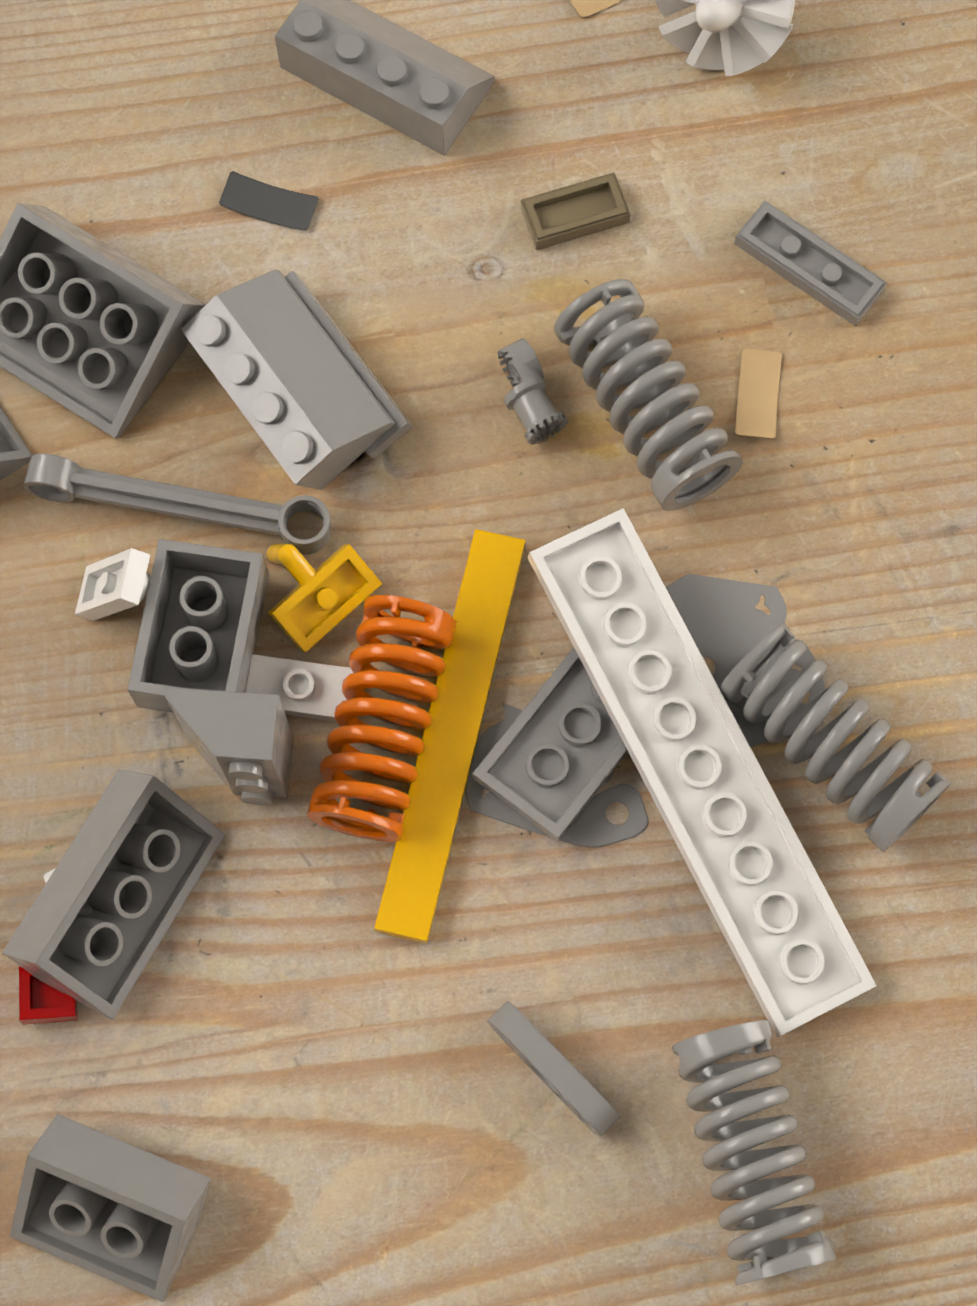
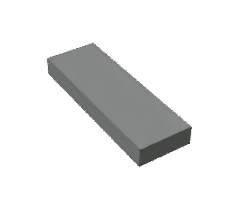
(810, 263)

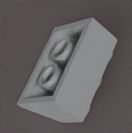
(240, 738)
(108, 1206)

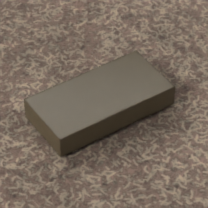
(575, 211)

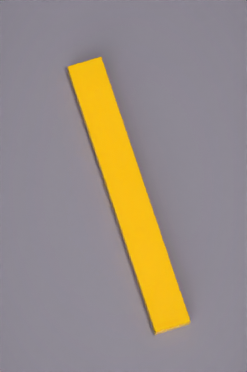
(451, 739)

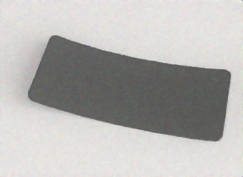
(268, 202)

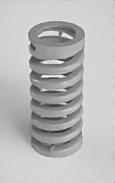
(641, 363)
(899, 803)
(697, 1066)

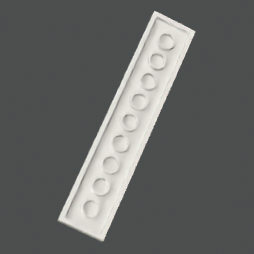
(701, 773)

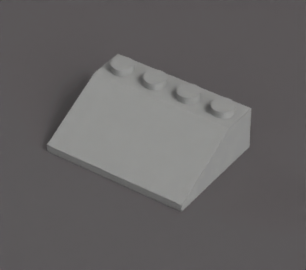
(85, 319)

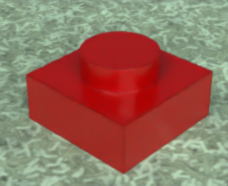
(43, 1003)

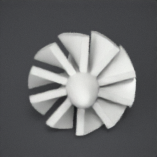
(734, 32)

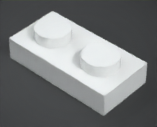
(113, 584)

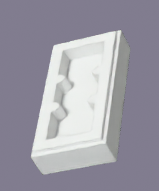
(302, 686)

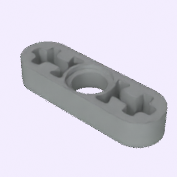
(553, 1069)

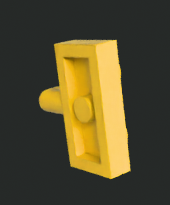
(322, 594)

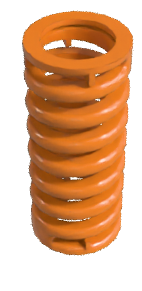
(433, 633)

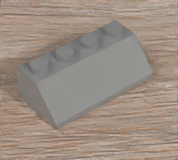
(382, 70)
(288, 378)
(115, 892)

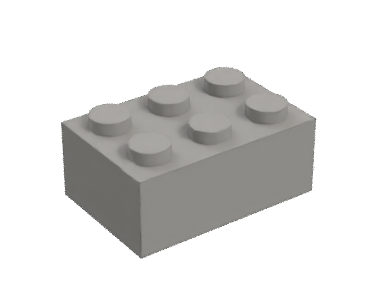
(198, 621)

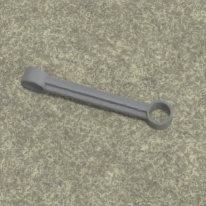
(64, 480)

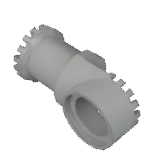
(528, 393)

